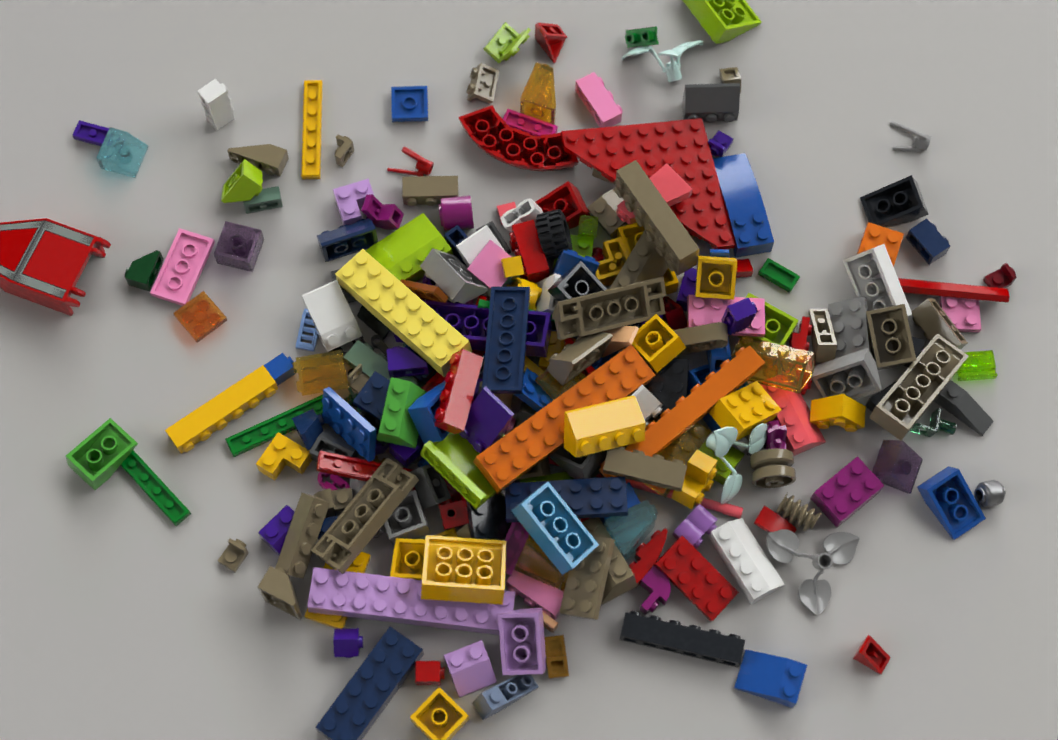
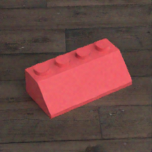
(796, 416)

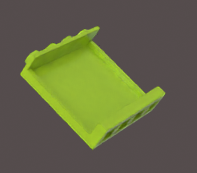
(454, 461)

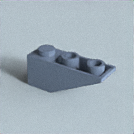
(504, 695)

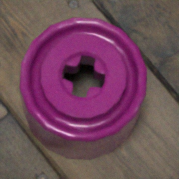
(456, 212)

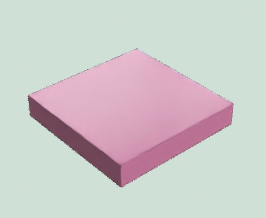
(488, 265)

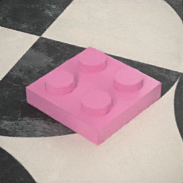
(962, 312)

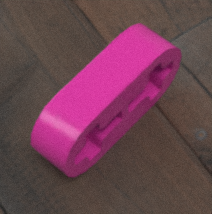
(337, 481)

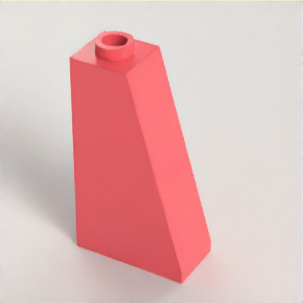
(670, 187)

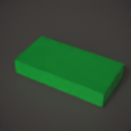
(779, 275)

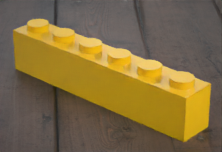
(222, 409)

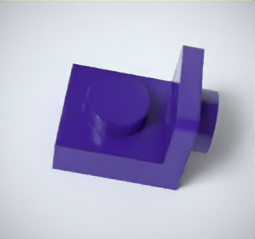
(720, 144)

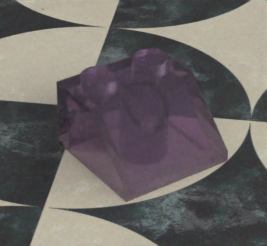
(897, 465)

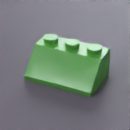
(396, 423)

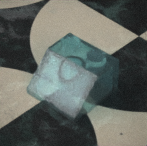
(121, 153)

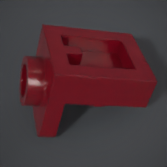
(1001, 278)

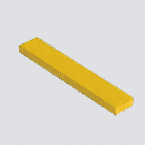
(312, 129)

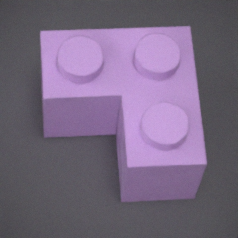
(351, 199)

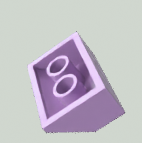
(522, 642)

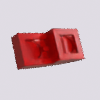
(772, 522)

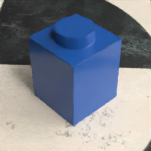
(280, 368)

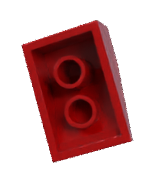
(568, 200)

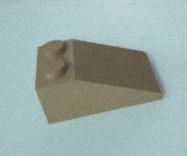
(605, 209)

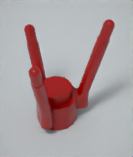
(423, 165)

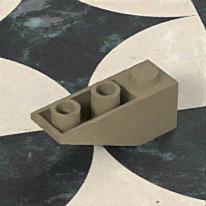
(264, 157)

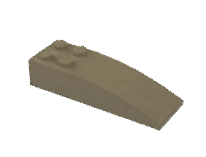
(918, 387)

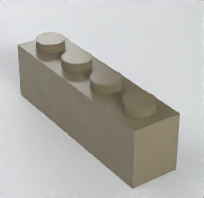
(645, 468)
(302, 535)

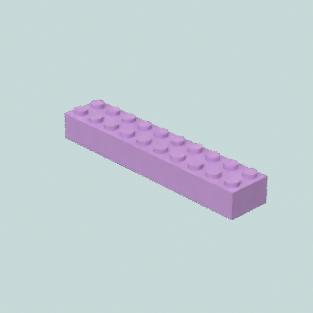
(398, 602)

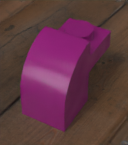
(382, 215)
(659, 588)

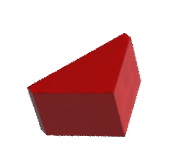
(872, 655)

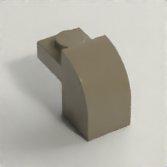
(338, 499)

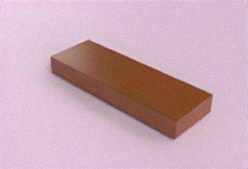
(426, 291)

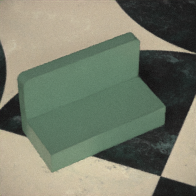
(267, 199)

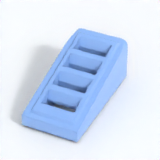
(302, 345)

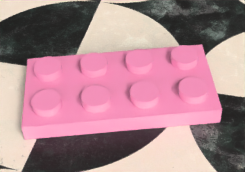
(182, 267)
(711, 310)

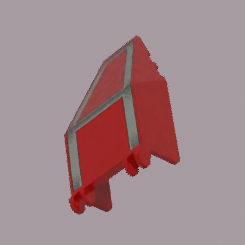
(45, 261)

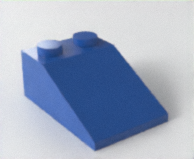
(423, 415)
(951, 501)
(771, 677)

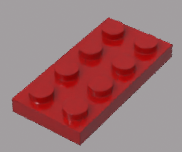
(696, 578)

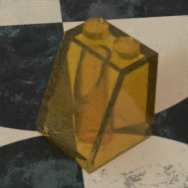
(539, 94)
(320, 372)
(537, 565)

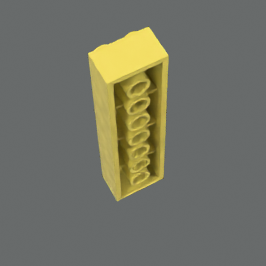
(401, 311)

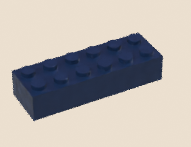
(371, 688)

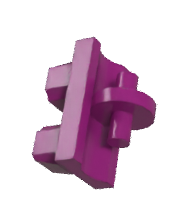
(775, 436)

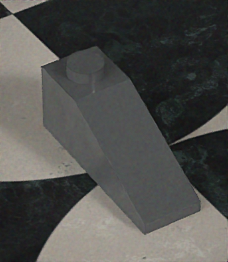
(964, 407)

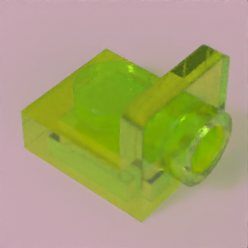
(588, 226)

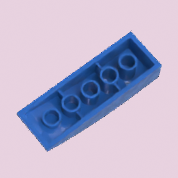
(744, 205)

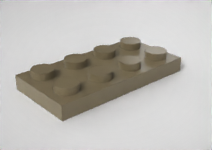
(587, 582)

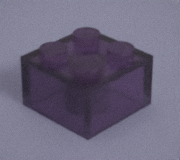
(239, 246)

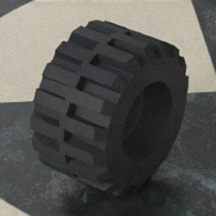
(553, 233)

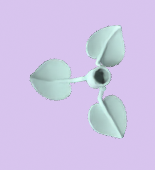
(672, 68)
(721, 442)

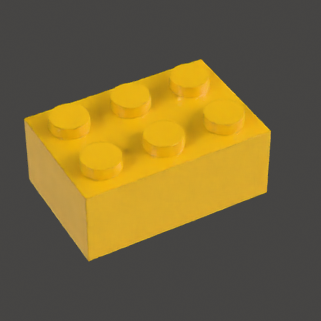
(745, 409)

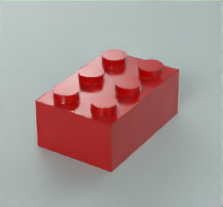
(526, 243)

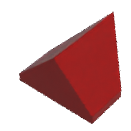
(550, 39)

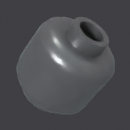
(989, 493)

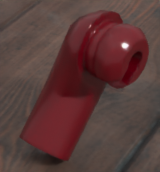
(597, 254)

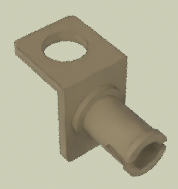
(357, 379)

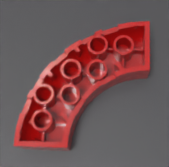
(515, 146)

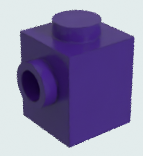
(347, 642)

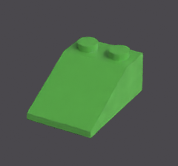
(101, 453)

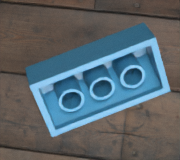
(555, 528)

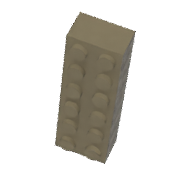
(656, 218)

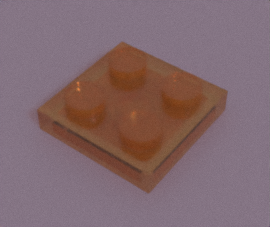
(200, 316)

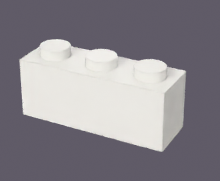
(216, 104)

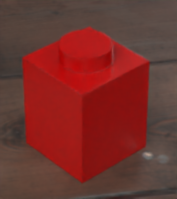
(429, 673)

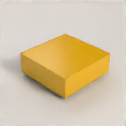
(512, 266)

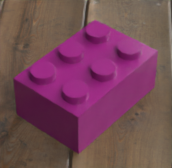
(847, 492)

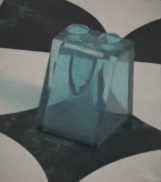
(632, 529)

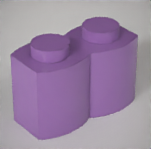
(696, 526)

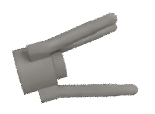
(920, 140)

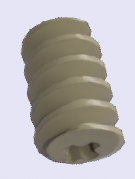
(798, 513)

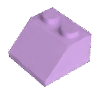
(470, 668)

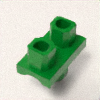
(641, 37)

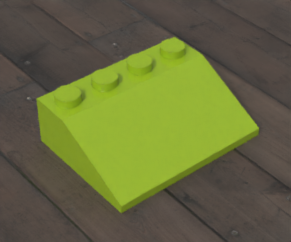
(723, 18)
(408, 248)

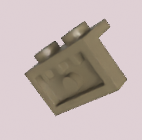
(483, 83)

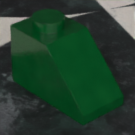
(144, 271)

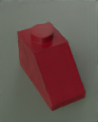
(674, 314)

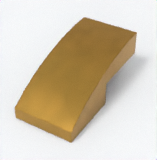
(556, 656)

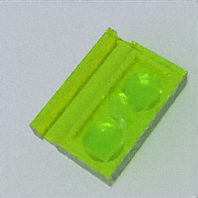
(978, 366)

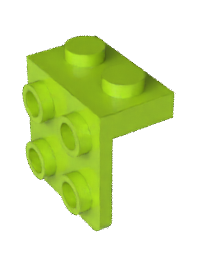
(506, 43)

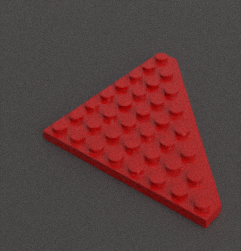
(681, 146)

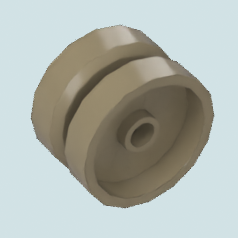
(772, 468)

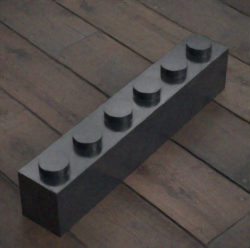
(682, 639)

